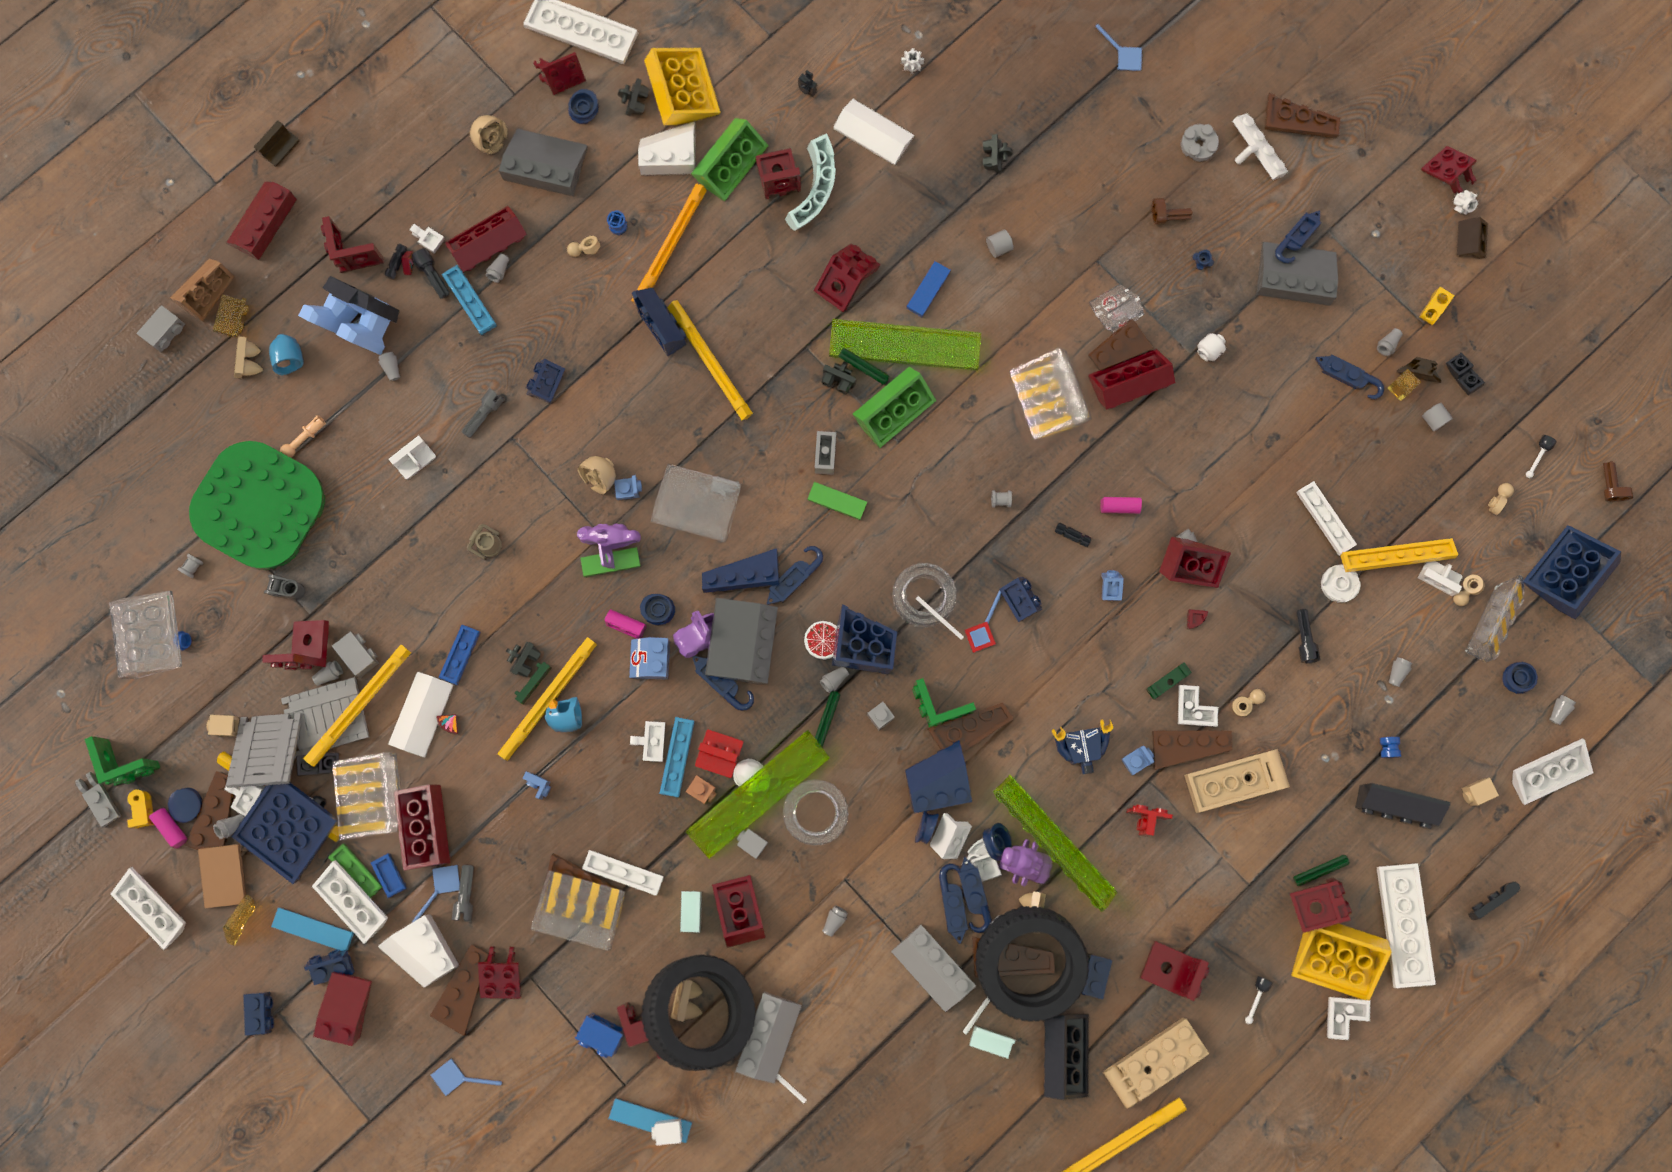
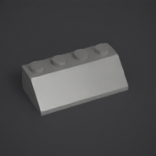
(933, 968)
(769, 1038)

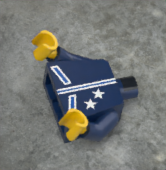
(1083, 745)

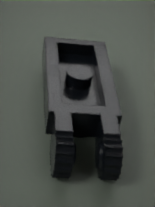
(1495, 900)

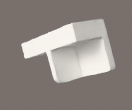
(412, 457)
(1441, 577)
(950, 837)

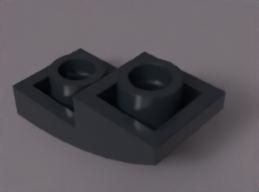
(1464, 374)
(324, 766)

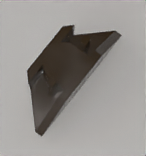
(1422, 369)

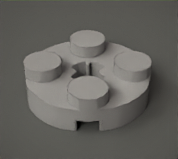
(1194, 150)

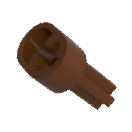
(1161, 215)
(1613, 491)

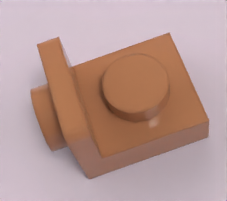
(701, 790)

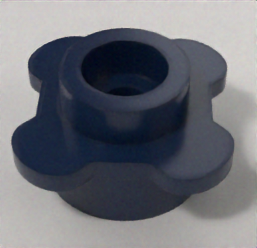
(1198, 258)

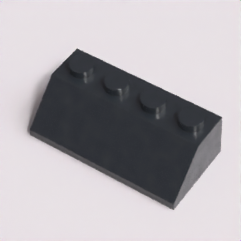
(1401, 804)
(1066, 1056)

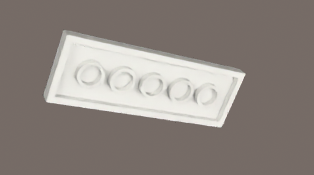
(581, 29)
(1406, 925)

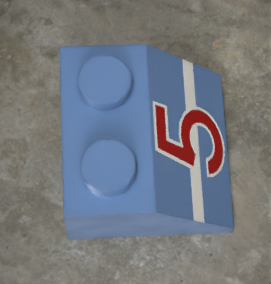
(649, 658)

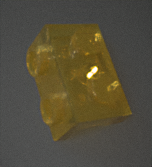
(229, 316)

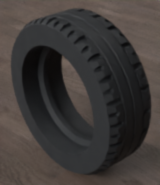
(1045, 1003)
(740, 1013)

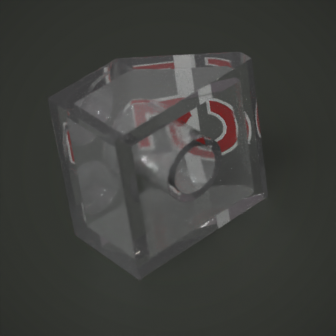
(1117, 307)

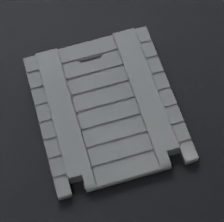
(321, 709)
(264, 750)

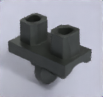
(638, 90)
(1000, 153)
(841, 374)
(527, 651)

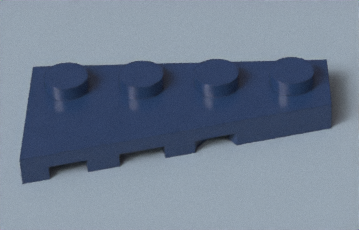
(745, 573)

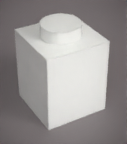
(667, 1132)

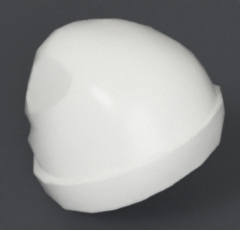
(745, 770)

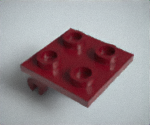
(561, 73)
(1449, 166)
(499, 979)

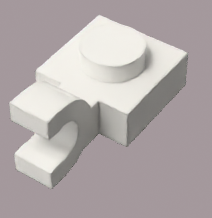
(428, 239)

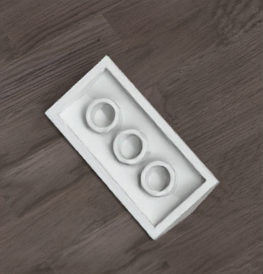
(873, 131)
(418, 716)
(1552, 772)
(350, 902)
(148, 908)

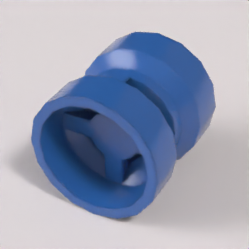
(617, 226)
(1390, 747)

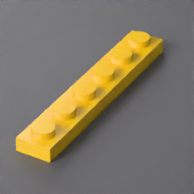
(1399, 555)

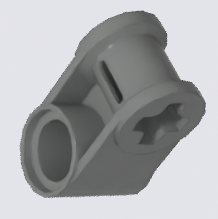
(281, 587)

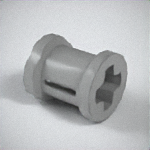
(1001, 499)
(190, 566)

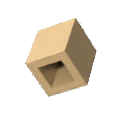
(223, 725)
(1479, 792)

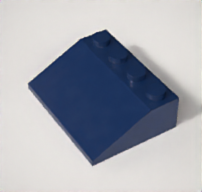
(1572, 571)

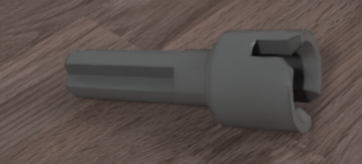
(490, 402)
(463, 904)

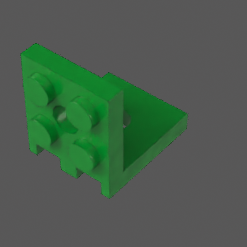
(927, 710)
(107, 768)

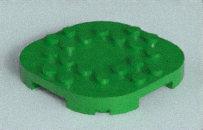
(256, 505)

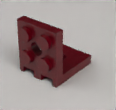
(781, 181)
(348, 258)
(849, 269)
(302, 653)
(1333, 910)
(1185, 971)

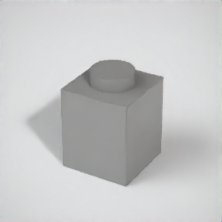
(880, 716)
(751, 843)

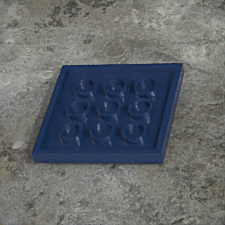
(285, 829)

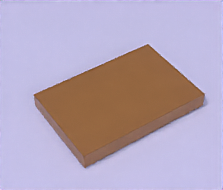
(222, 875)

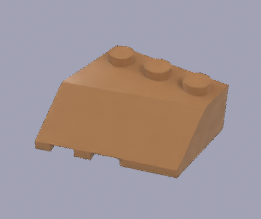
(203, 289)

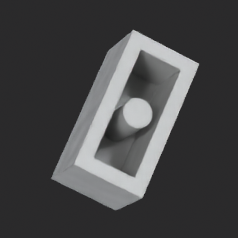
(161, 328)
(825, 452)
(355, 654)

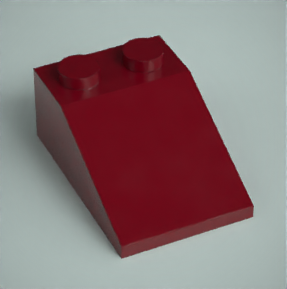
(1194, 563)
(738, 911)
(343, 1009)

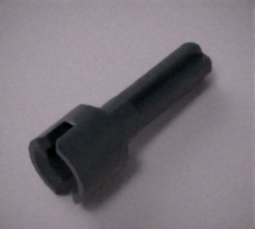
(425, 263)
(1308, 650)

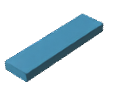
(469, 300)
(677, 757)
(312, 929)
(643, 1117)

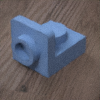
(628, 488)
(1112, 585)
(1138, 759)
(535, 781)

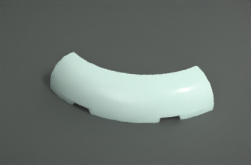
(823, 180)

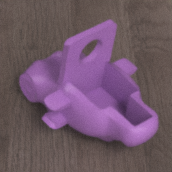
(608, 538)
(694, 636)
(1026, 863)

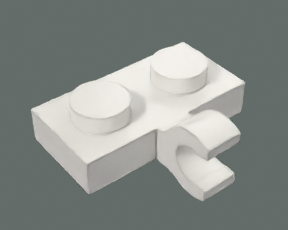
(652, 741)
(245, 797)

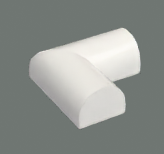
(1189, 710)
(1341, 1012)

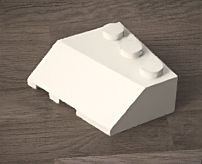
(668, 152)
(421, 951)

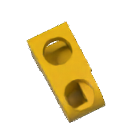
(1436, 305)
(141, 809)

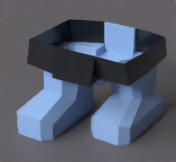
(342, 307)

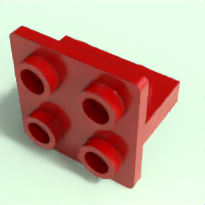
(719, 753)
(1147, 823)

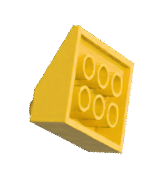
(681, 85)
(1342, 960)

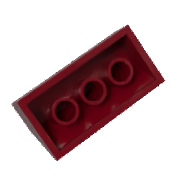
(262, 219)
(486, 239)
(1132, 378)
(422, 827)

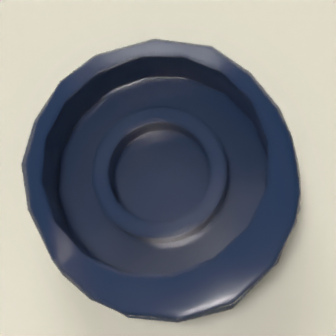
(583, 106)
(657, 609)
(1520, 677)
(184, 804)
(926, 827)
(996, 840)

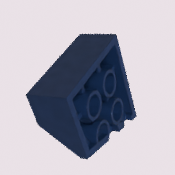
(659, 321)
(863, 643)
(939, 780)

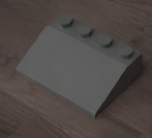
(543, 162)
(1306, 279)
(741, 641)

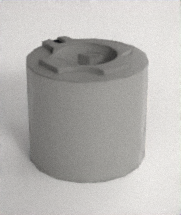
(999, 243)
(1437, 416)

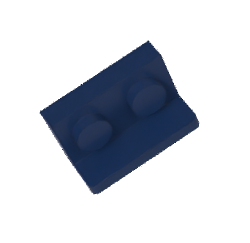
(545, 380)
(1021, 598)
(322, 967)
(1098, 976)
(258, 1013)

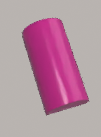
(1121, 505)
(625, 624)
(168, 828)

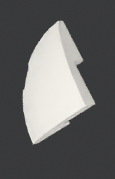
(987, 866)

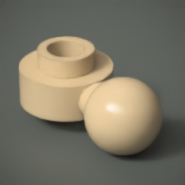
(588, 245)
(1498, 503)
(1462, 597)
(1256, 697)

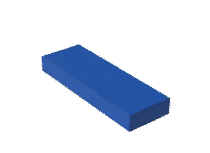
(928, 289)
(459, 654)

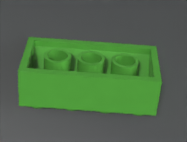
(730, 158)
(894, 406)

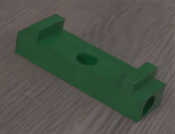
(1175, 676)
(533, 683)

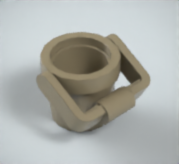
(487, 543)

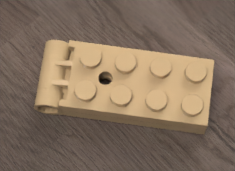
(1227, 782)
(1166, 1056)

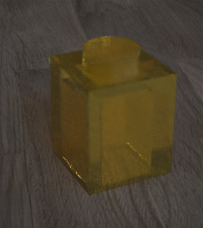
(1404, 384)

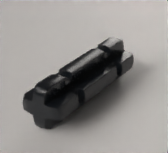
(395, 261)
(1073, 534)

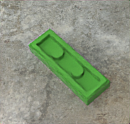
(837, 501)
(623, 560)
(356, 870)

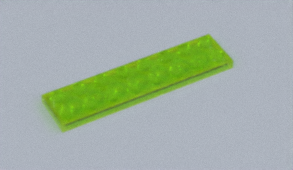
(906, 344)
(757, 794)
(1055, 842)

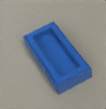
(388, 875)

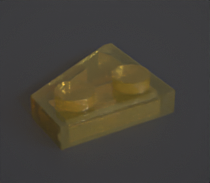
(238, 919)

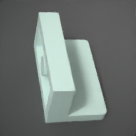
(691, 911)
(991, 1041)

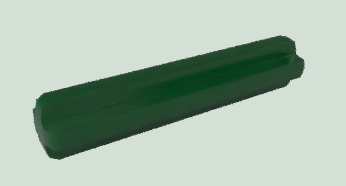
(863, 366)
(827, 717)
(1321, 870)

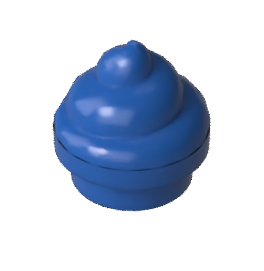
(184, 640)

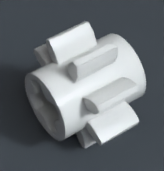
(912, 61)
(1465, 202)

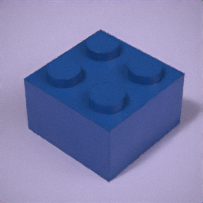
(600, 1035)

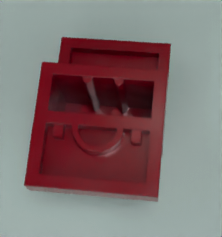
(632, 1029)

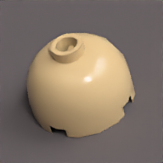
(488, 133)
(598, 472)

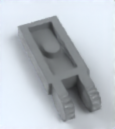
(98, 800)

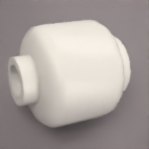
(1211, 347)

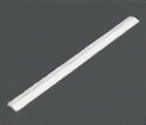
(939, 617)
(975, 1017)
(790, 1088)

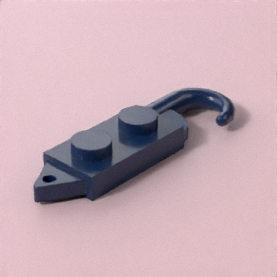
(1298, 235)
(1349, 374)
(794, 577)
(725, 687)
(974, 894)
(953, 904)

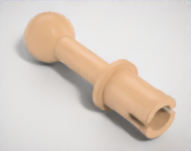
(309, 430)

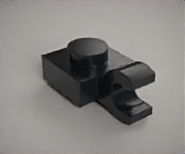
(806, 84)

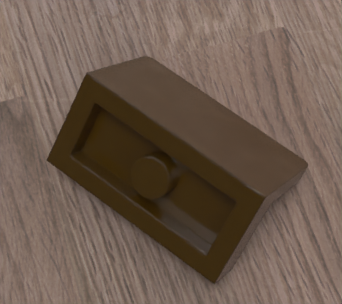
(276, 143)
(1472, 237)

